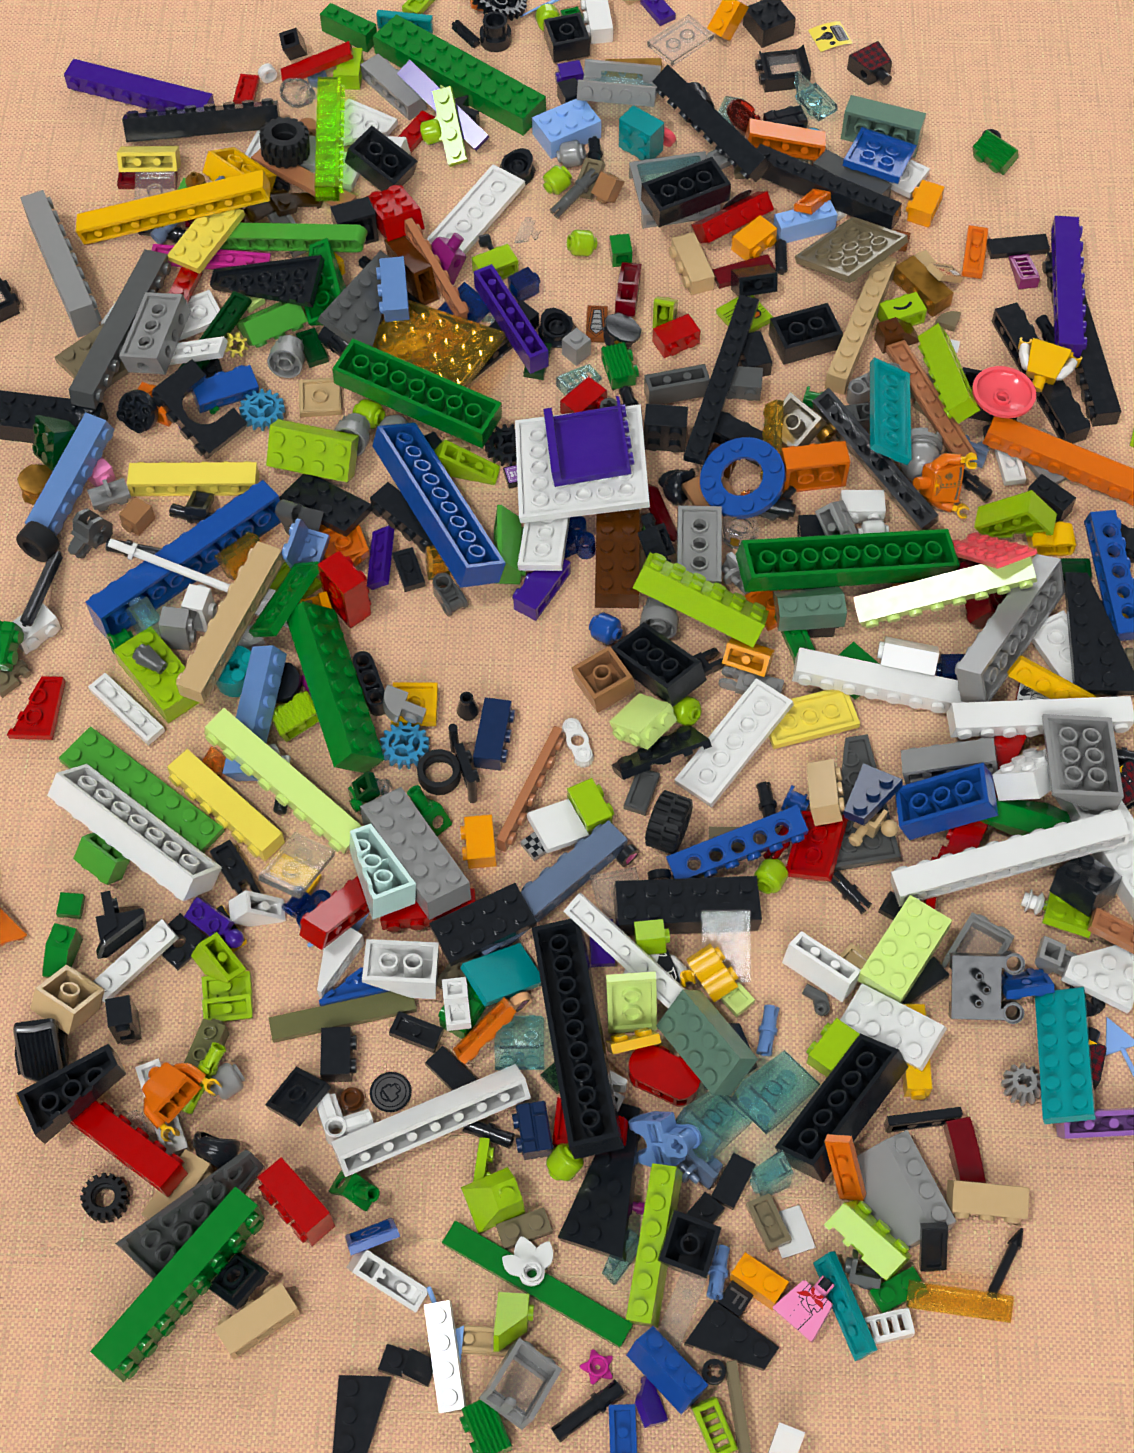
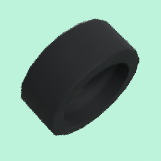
(432, 757)

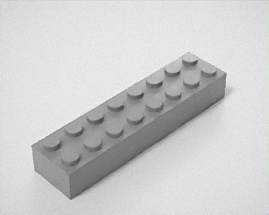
(61, 263)
(1009, 632)

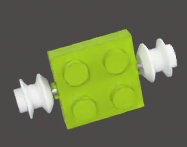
(1057, 913)

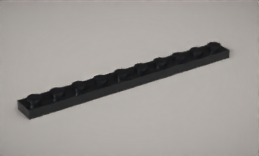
(721, 380)

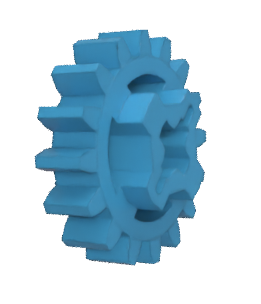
(262, 409)
(404, 745)

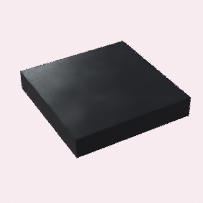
(298, 1096)

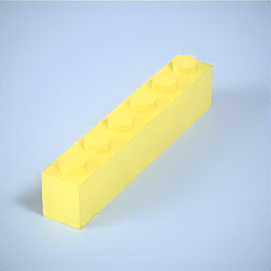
(184, 478)
(226, 805)

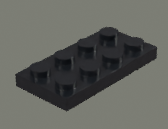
(340, 508)
(483, 924)

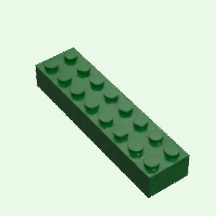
(417, 393)
(334, 688)
(178, 1285)

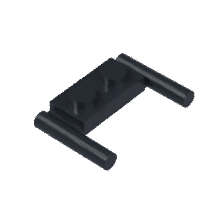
(464, 757)

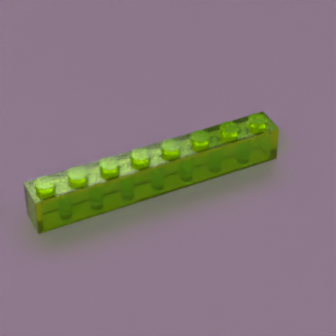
(328, 139)

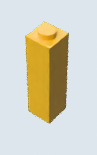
(917, 1083)

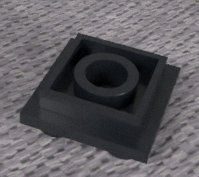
(184, 930)
(238, 1291)

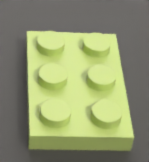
(631, 1001)

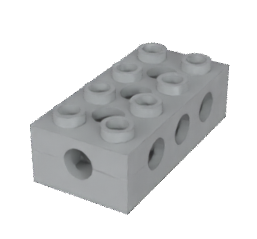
(155, 333)
(700, 540)

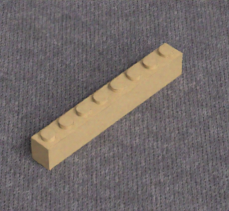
(860, 326)
(230, 622)

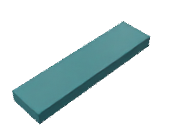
(846, 1307)

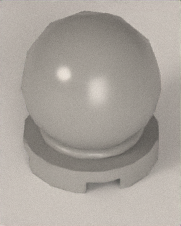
(924, 449)

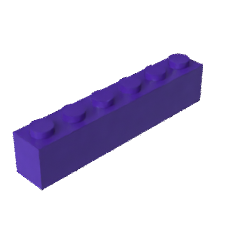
(511, 319)

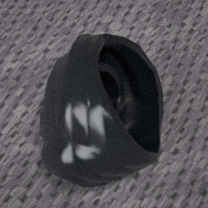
(214, 1149)

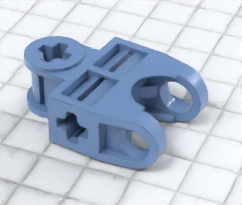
(665, 1139)

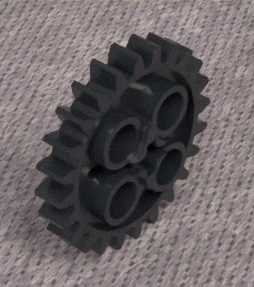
(511, 8)

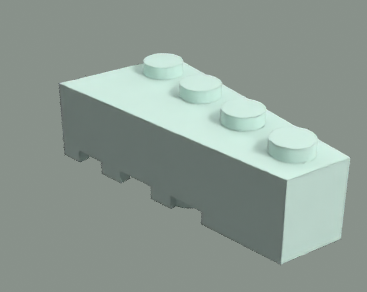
(380, 873)

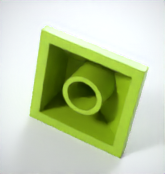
(493, 1199)

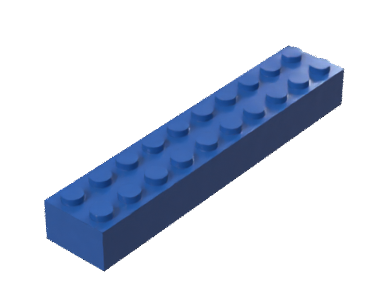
(438, 505)
(193, 549)

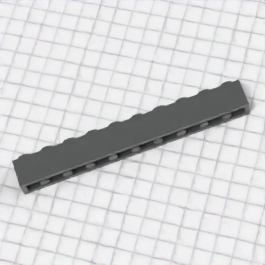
(103, 357)

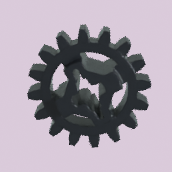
(505, 443)

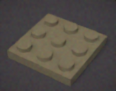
(74, 356)

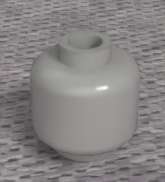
(571, 154)
(230, 1079)

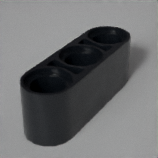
(369, 674)

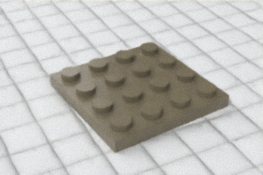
(851, 249)

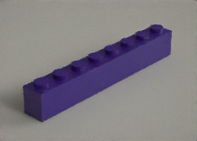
(131, 87)
(1067, 284)

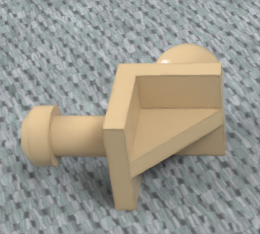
(888, 828)

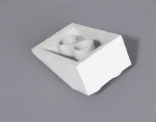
(402, 967)

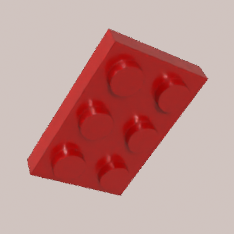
(818, 852)

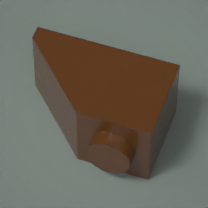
(893, 331)

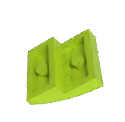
(227, 1000)

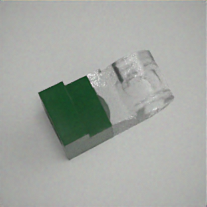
(372, 787)

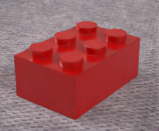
(392, 209)
(345, 588)
(295, 1202)

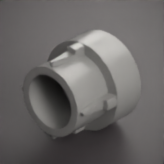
(286, 357)
(357, 425)
(660, 617)

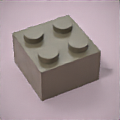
(799, 422)

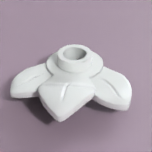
(528, 1258)

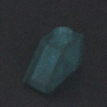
(142, 614)
(772, 1175)

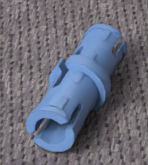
(767, 1030)
(718, 1272)

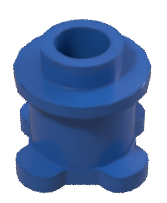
(794, 798)

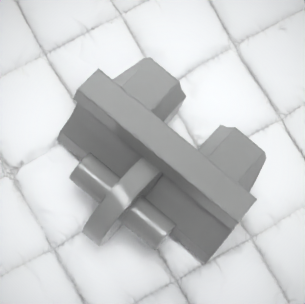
(109, 494)
(732, 572)

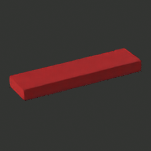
(318, 62)

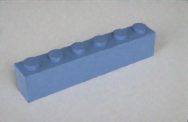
(71, 473)
(258, 699)

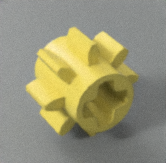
(240, 346)

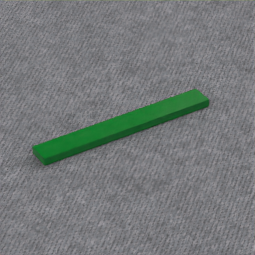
(549, 1292)

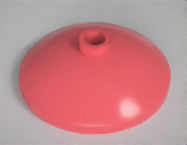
(1004, 392)

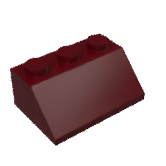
(980, 610)

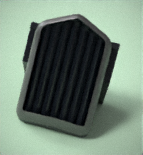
(117, 928)
(39, 1048)

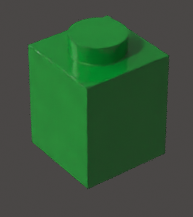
(620, 249)

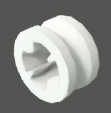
(264, 69)

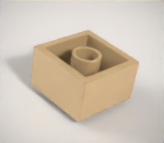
(67, 999)

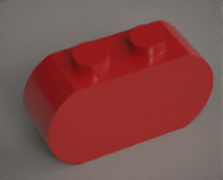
(663, 1075)

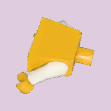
(1046, 362)

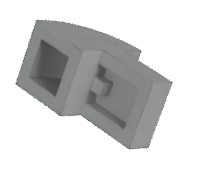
(396, 705)
(1052, 956)

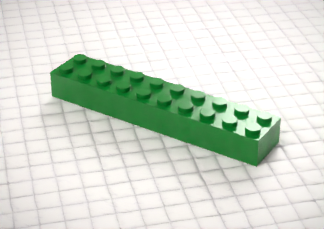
(447, 65)
(845, 559)

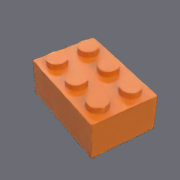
(816, 466)

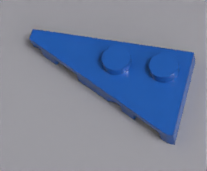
(350, 989)

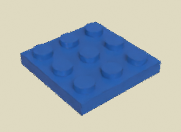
(879, 155)

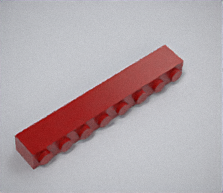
(972, 834)

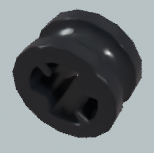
(713, 1363)

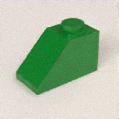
(60, 949)

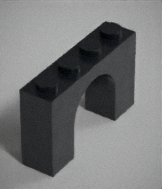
(205, 437)

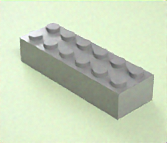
(413, 842)

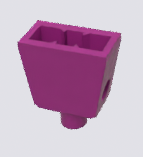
(450, 254)

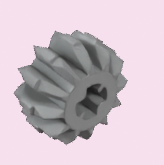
(1021, 1092)

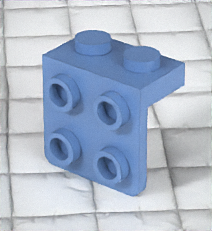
(304, 544)

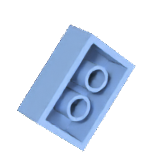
(565, 123)

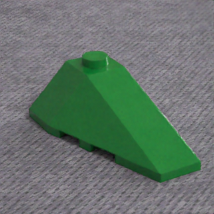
(330, 282)
(1023, 816)

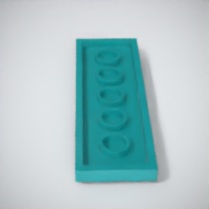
(890, 411)
(1064, 1056)

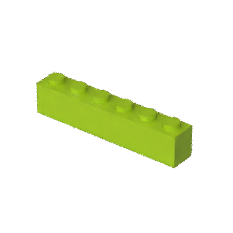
(947, 374)
(650, 1274)

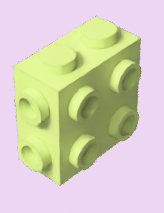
(643, 721)

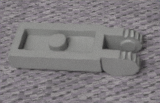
(745, 679)

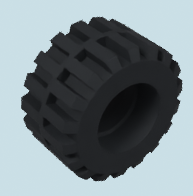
(284, 142)
(668, 822)

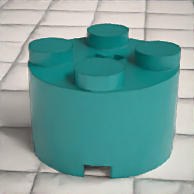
(234, 673)

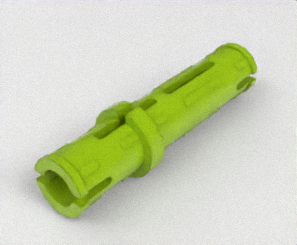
(209, 1067)

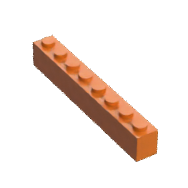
(1061, 458)

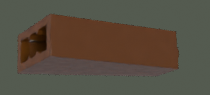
(418, 270)

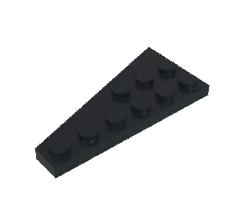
(281, 280)
(1095, 649)
(605, 1199)

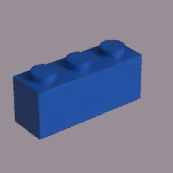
(225, 388)
(667, 1370)

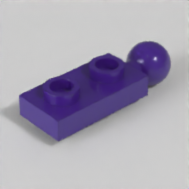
(213, 921)

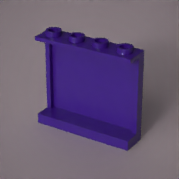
(588, 445)

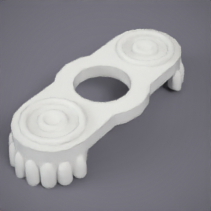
(582, 753)

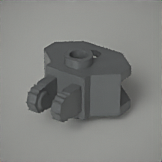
(88, 533)

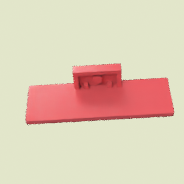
(991, 550)

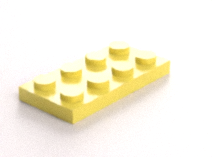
(204, 239)
(815, 717)

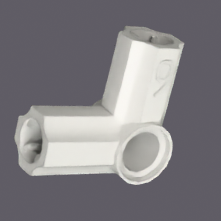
(332, 1117)

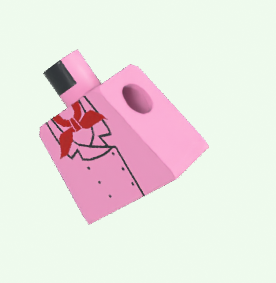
(806, 1307)

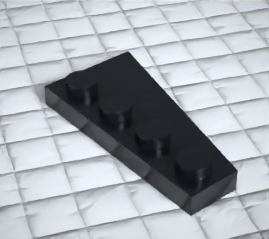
(666, 747)
(358, 1411)

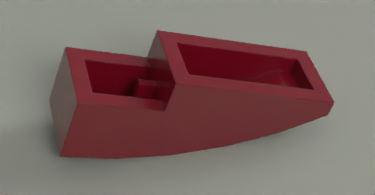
(628, 288)
(964, 1150)

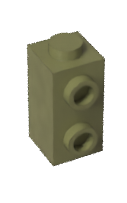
(207, 1033)

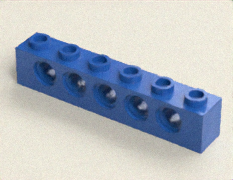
(1105, 565)
(790, 818)

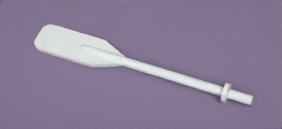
(133, 551)

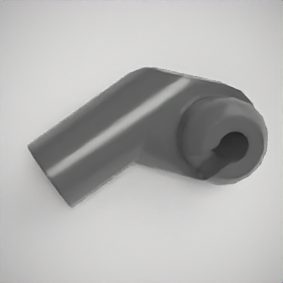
(819, 998)

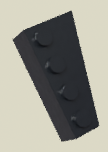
(69, 1091)

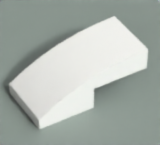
(456, 1003)

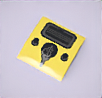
(829, 35)

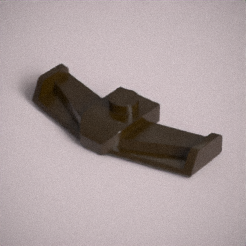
(281, 203)

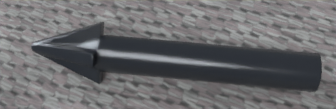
(1014, 1245)

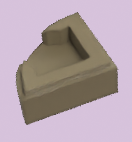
(949, 320)

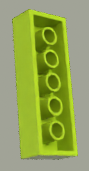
(701, 599)

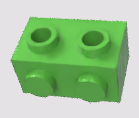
(101, 859)

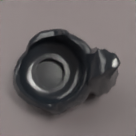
(671, 484)

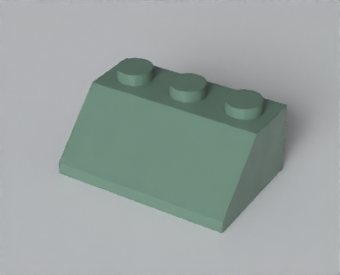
(810, 608)

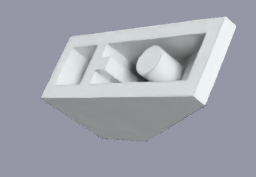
(337, 959)
(388, 1279)

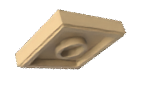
(319, 398)

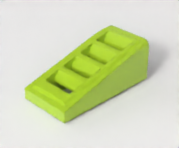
(704, 1405)

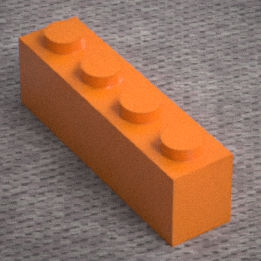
(788, 139)

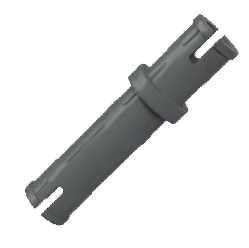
(581, 186)

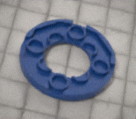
(760, 499)

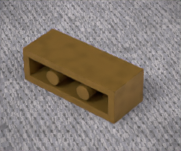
(914, 277)

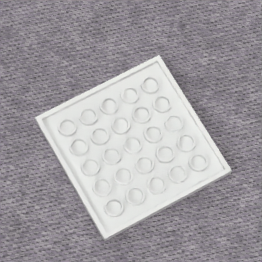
(542, 501)

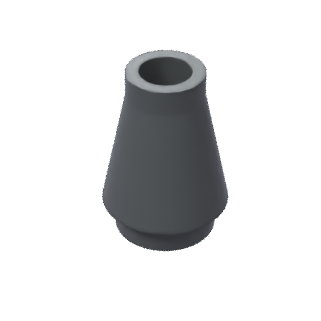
(149, 658)

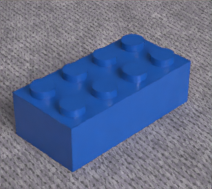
(946, 801)

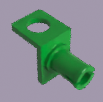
(429, 809)
(355, 1190)

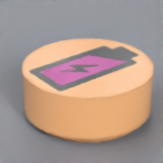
(521, 1001)

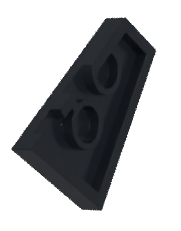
(731, 1338)

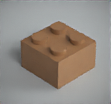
(603, 679)

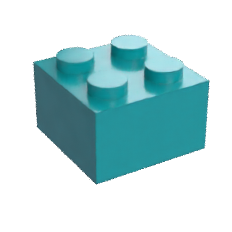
(641, 134)

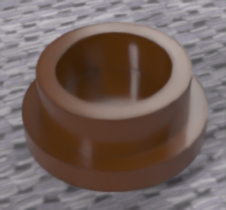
(351, 1099)

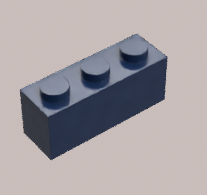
(493, 734)

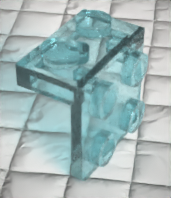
(813, 98)
(520, 1043)

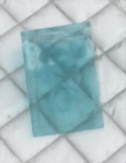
(774, 1091)
(716, 1120)

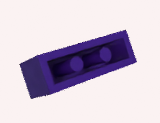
(539, 590)

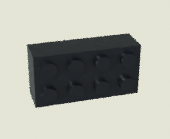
(685, 191)
(659, 664)

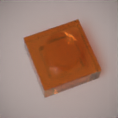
(215, 760)

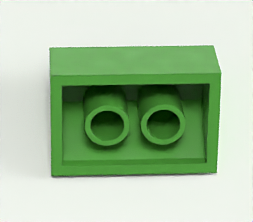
(271, 323)
(508, 542)

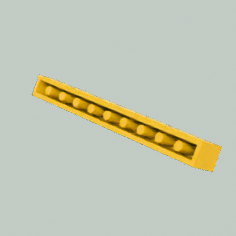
(173, 207)

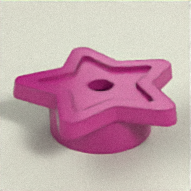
(602, 1361)

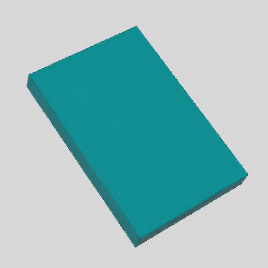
(501, 974)

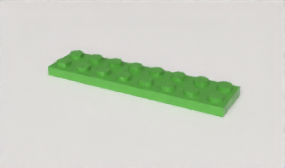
(143, 787)

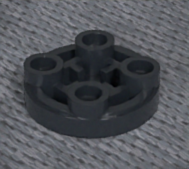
(137, 411)

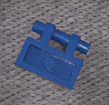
(1027, 983)

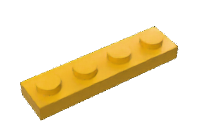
(1045, 681)

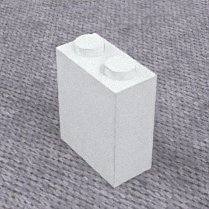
(908, 655)

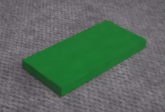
(285, 599)

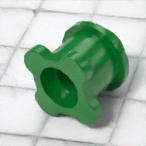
(809, 397)
(119, 638)

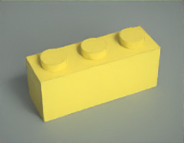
(148, 158)

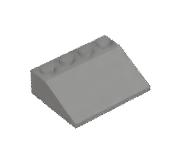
(1083, 760)
(902, 1188)

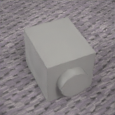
(576, 346)

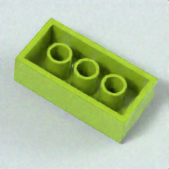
(312, 450)
(158, 688)

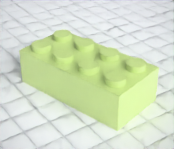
(905, 949)

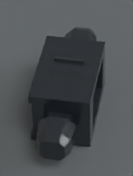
(655, 537)

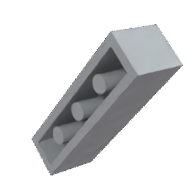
(384, 80)
(941, 759)

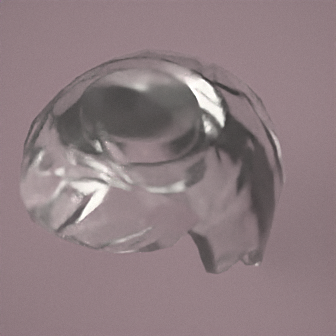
(297, 92)

